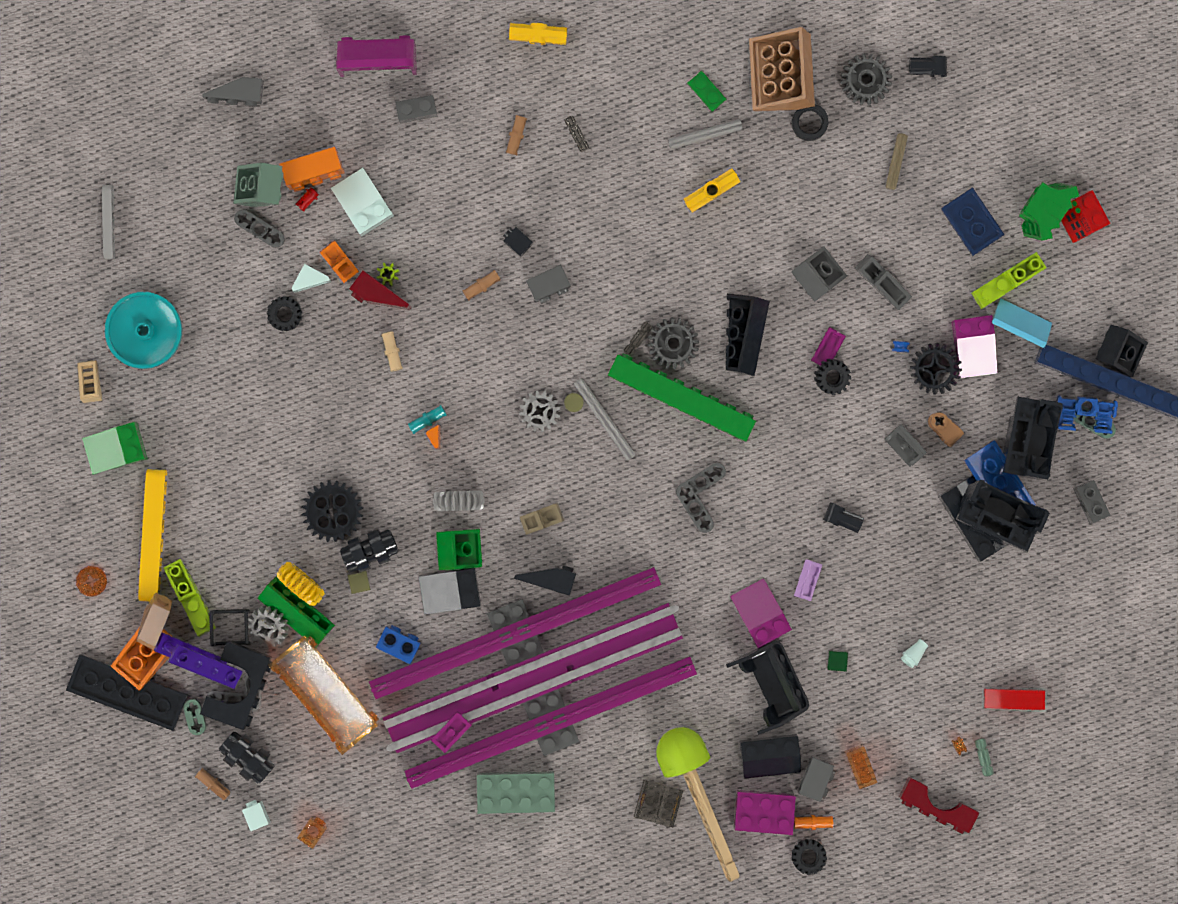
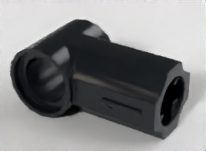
(928, 66)
(840, 517)

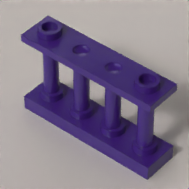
(197, 660)

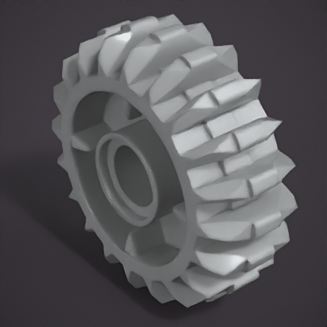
(458, 500)

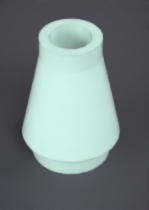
(913, 654)

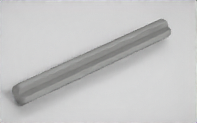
(604, 419)

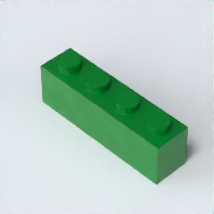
(300, 615)

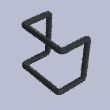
(245, 611)

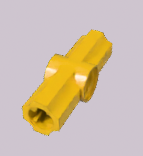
(538, 33)
(721, 183)

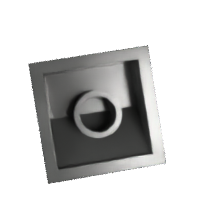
(819, 273)

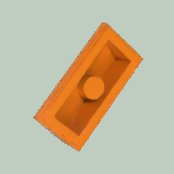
(434, 436)

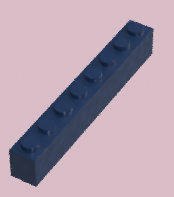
(1108, 380)

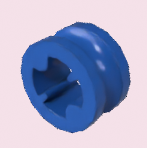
(900, 346)

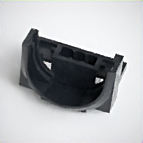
(1031, 438)
(1001, 515)

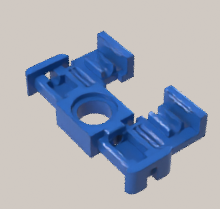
(1103, 411)

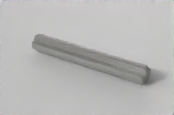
(705, 134)

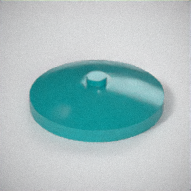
(143, 330)

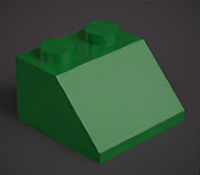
(459, 549)

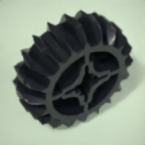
(936, 376)

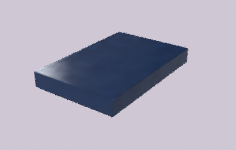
(972, 221)

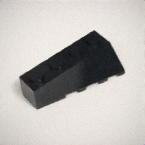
(745, 332)

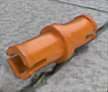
(813, 822)

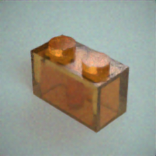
(860, 767)

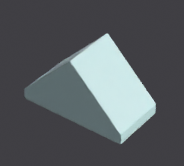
(309, 278)

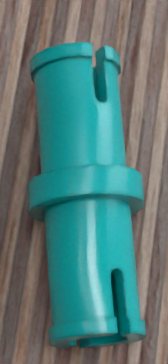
(427, 419)

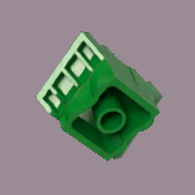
(1046, 209)

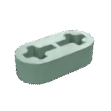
(190, 718)

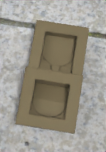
(541, 518)

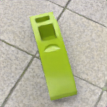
(1008, 280)
(189, 597)

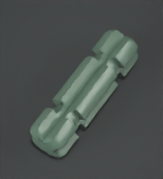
(984, 757)

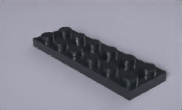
(106, 686)

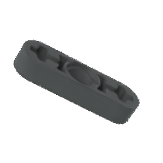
(244, 225)

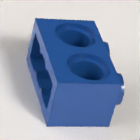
(397, 648)

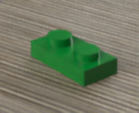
(706, 91)

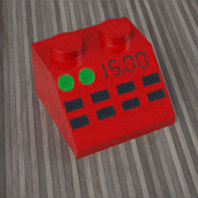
(1085, 217)

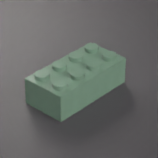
(515, 792)

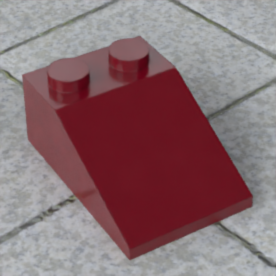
(371, 291)

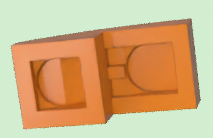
(339, 261)

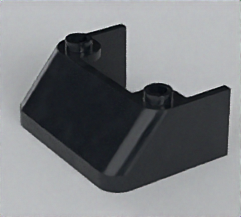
(777, 681)

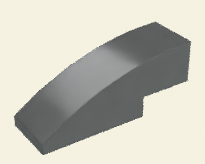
(883, 282)

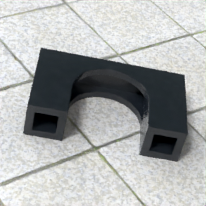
(239, 713)

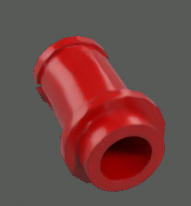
(307, 199)

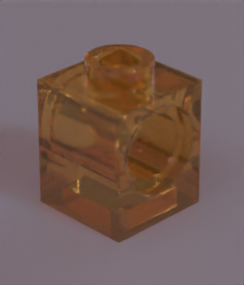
(311, 840)

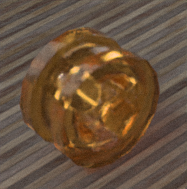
(959, 746)

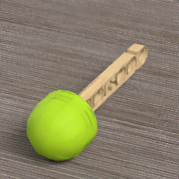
(681, 753)

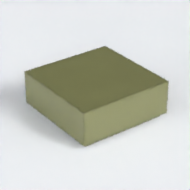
(359, 582)

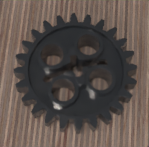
(314, 513)

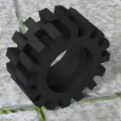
(284, 302)
(843, 376)
(820, 860)

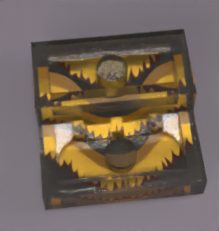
(658, 803)

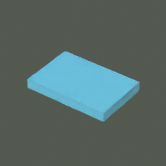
(1022, 323)

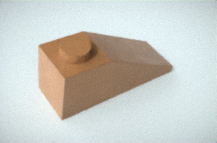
(154, 620)

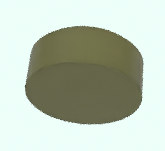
(573, 402)

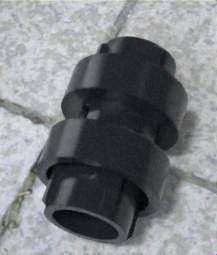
(378, 547)
(239, 751)

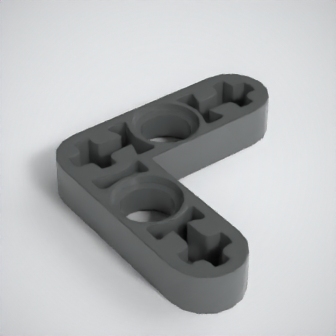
(694, 490)

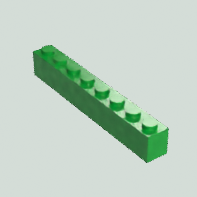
(682, 398)

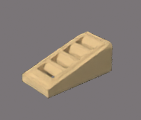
(97, 396)

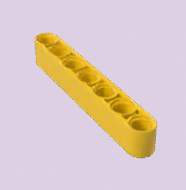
(152, 534)

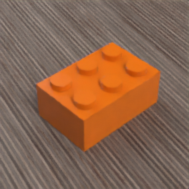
(312, 169)

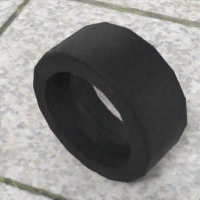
(812, 136)

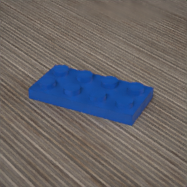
(988, 465)

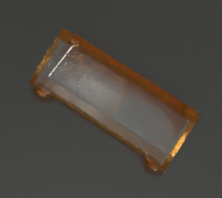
(324, 694)

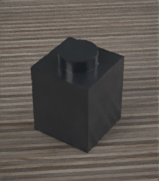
(517, 241)

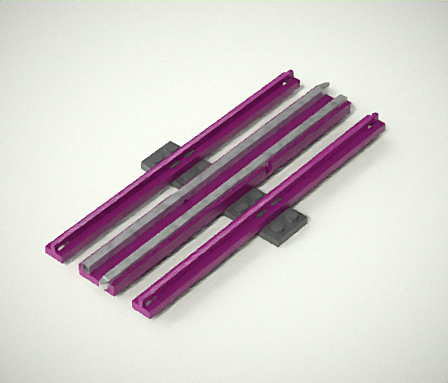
(533, 677)

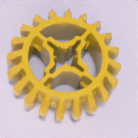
(300, 583)

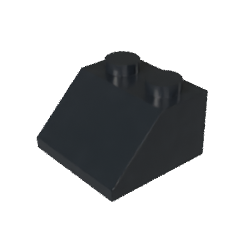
(1121, 350)

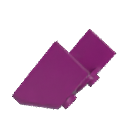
(376, 54)

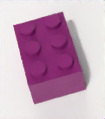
(764, 812)

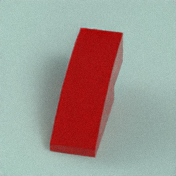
(1014, 699)

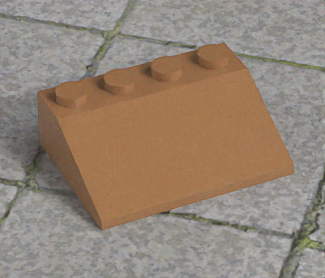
(782, 71)

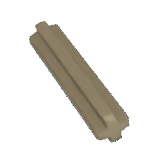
(896, 161)

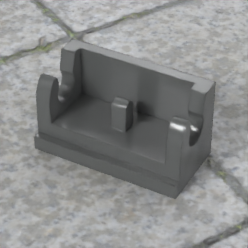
(905, 445)

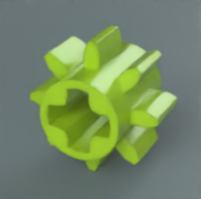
(382, 272)

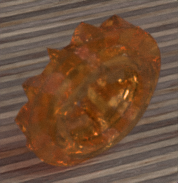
(83, 576)

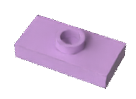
(808, 580)

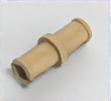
(392, 351)

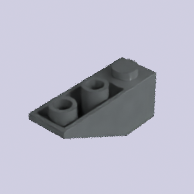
(241, 90)

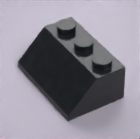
(770, 756)

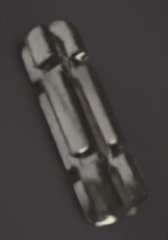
(576, 134)
(638, 338)

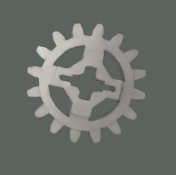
(533, 400)
(267, 627)

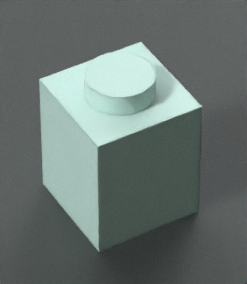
(255, 815)

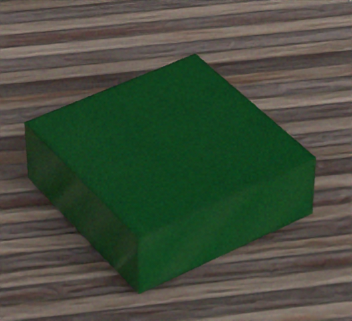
(837, 661)

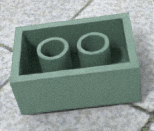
(258, 184)

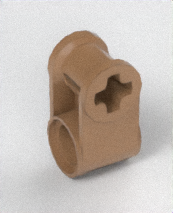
(947, 430)

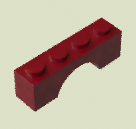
(960, 816)

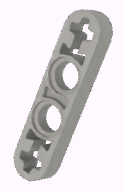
(108, 221)

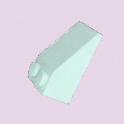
(362, 202)

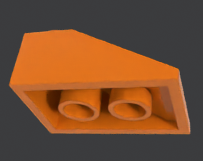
(138, 662)

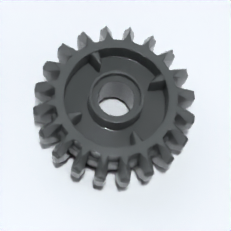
(874, 71)
(676, 331)

